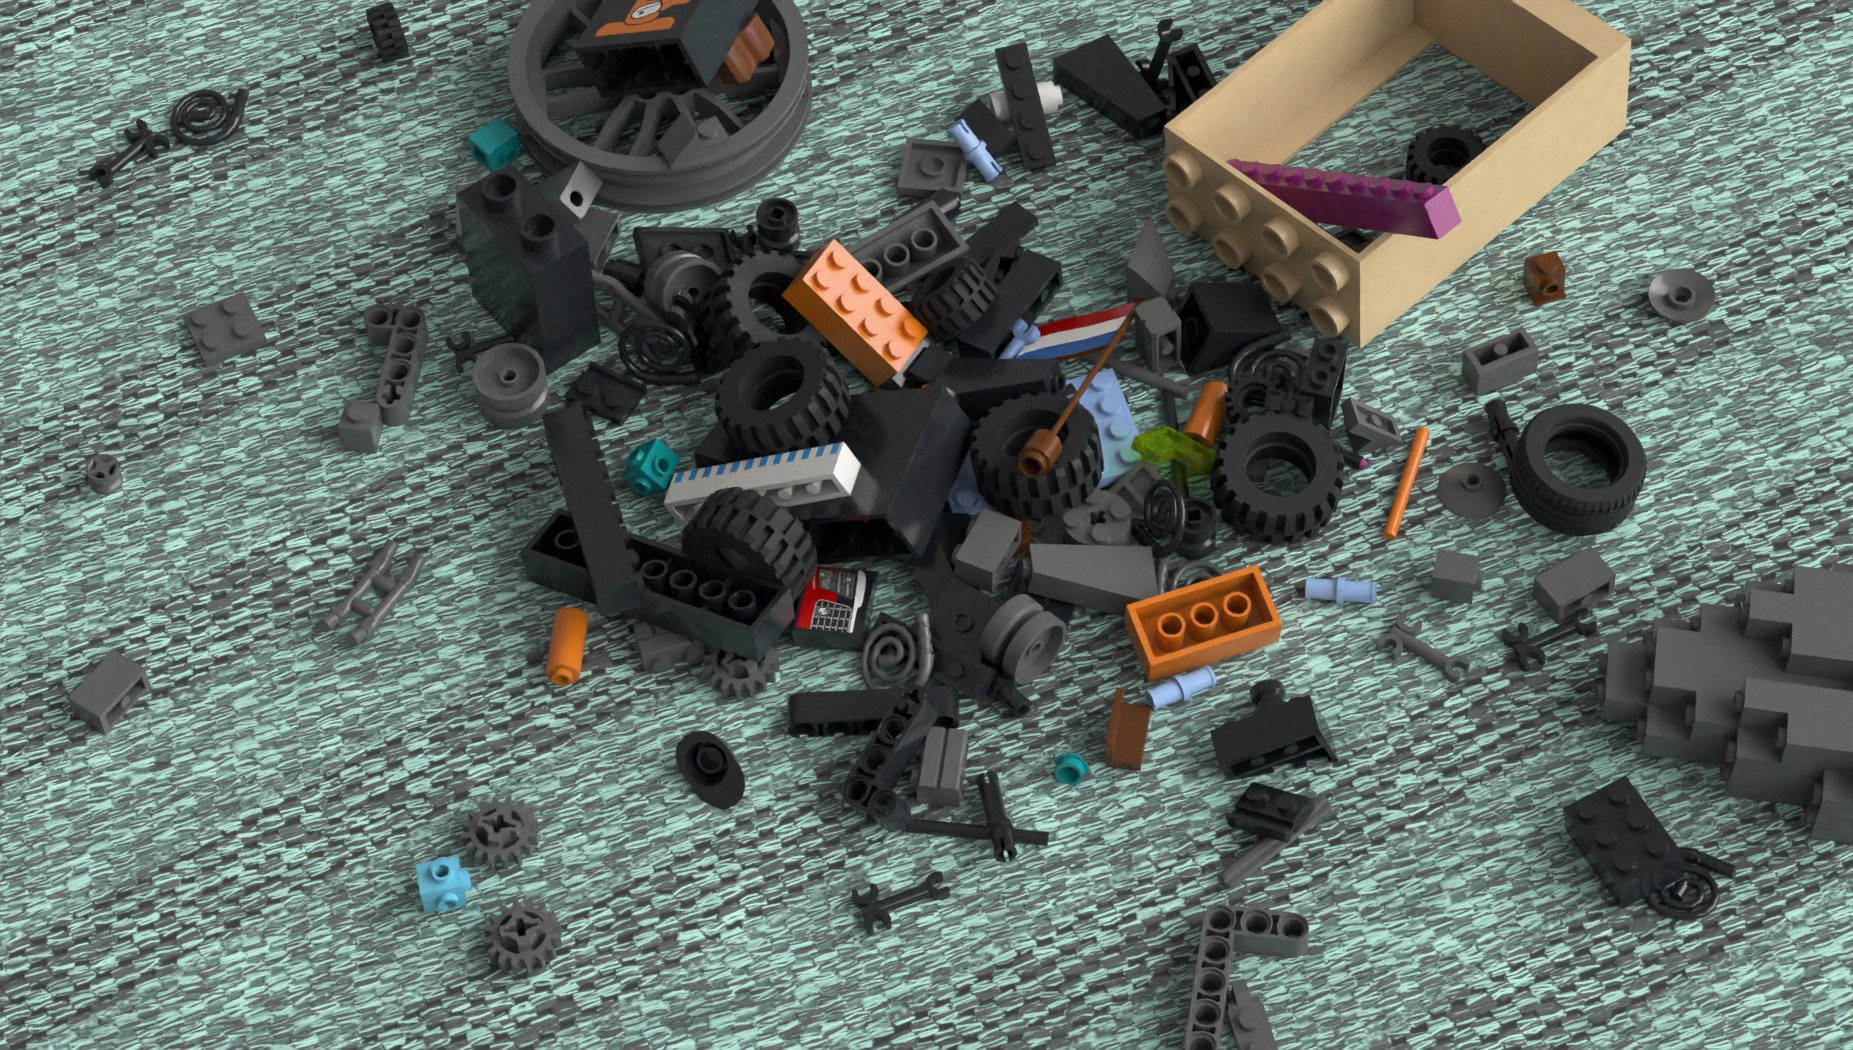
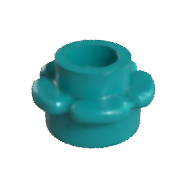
(1070, 768)

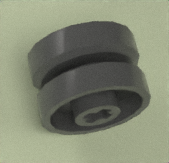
(678, 271)
(511, 385)
(1023, 639)

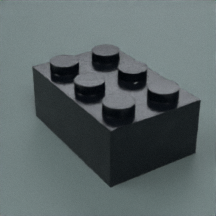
(1623, 842)

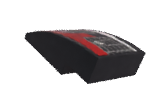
(835, 609)

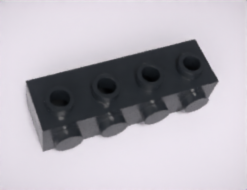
(1022, 295)

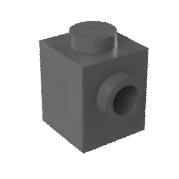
(360, 427)
(1456, 576)

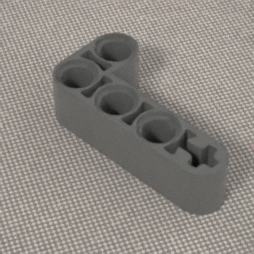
(406, 336)

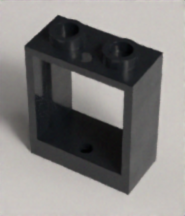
(1325, 380)

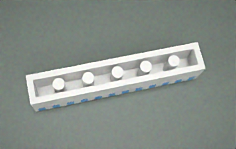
(785, 477)

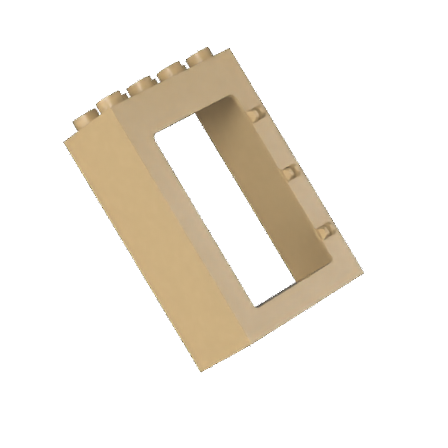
(1325, 67)

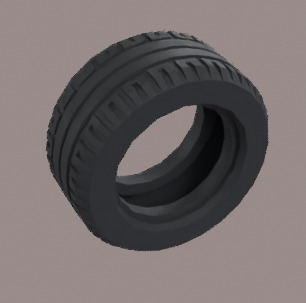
(1593, 434)

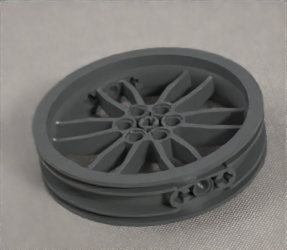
(643, 182)

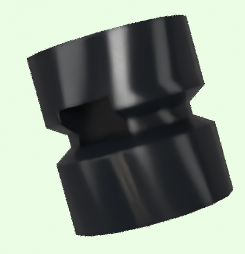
(778, 225)
(1199, 531)

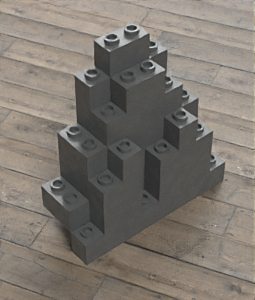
(1752, 691)

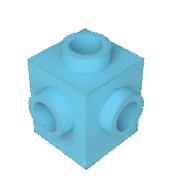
(443, 884)

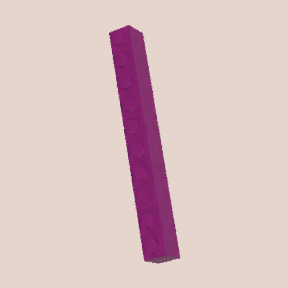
(1358, 199)

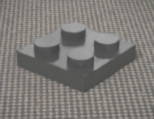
(931, 166)
(224, 329)

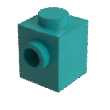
(495, 144)

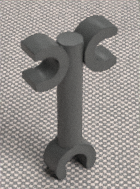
(1404, 636)

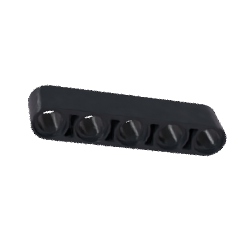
(858, 711)

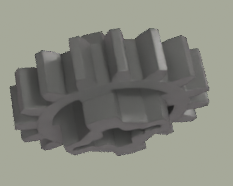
(740, 673)
(503, 835)
(540, 939)

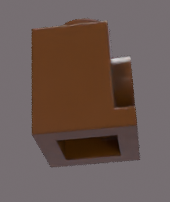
(1544, 278)

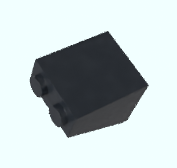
(1220, 321)

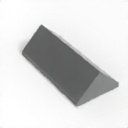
(909, 248)

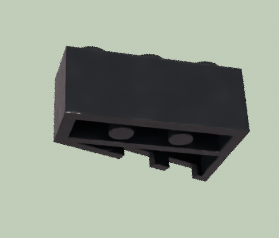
(1188, 78)
(1272, 739)

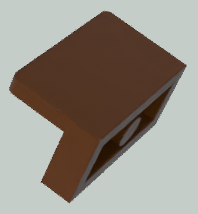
(1126, 734)

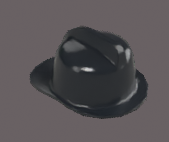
(711, 769)

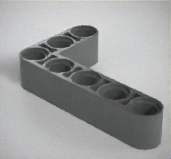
(1222, 944)

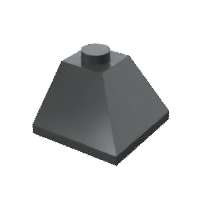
(1150, 268)

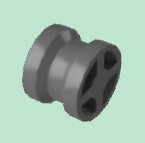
(109, 467)

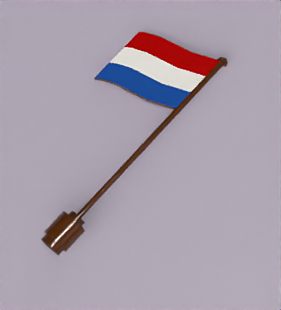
(1065, 341)

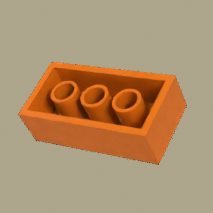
(855, 313)
(1202, 623)

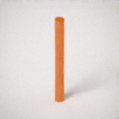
(1406, 483)

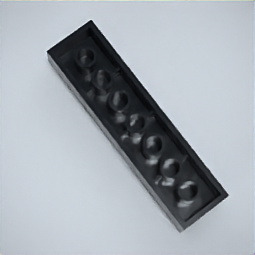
(680, 592)

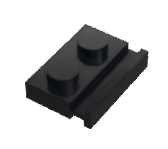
(606, 393)
(1270, 812)

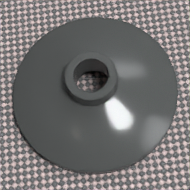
(1681, 285)
(1470, 500)

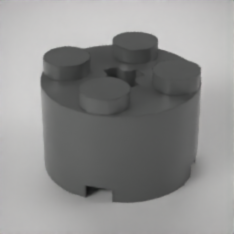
(1098, 521)

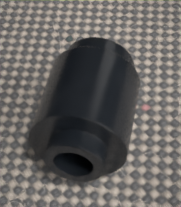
(627, 273)

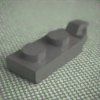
(1249, 1020)

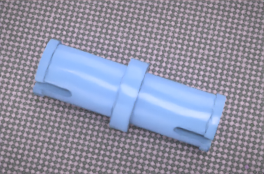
(974, 150)
(1341, 590)
(1180, 688)

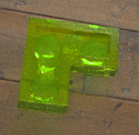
(1166, 443)

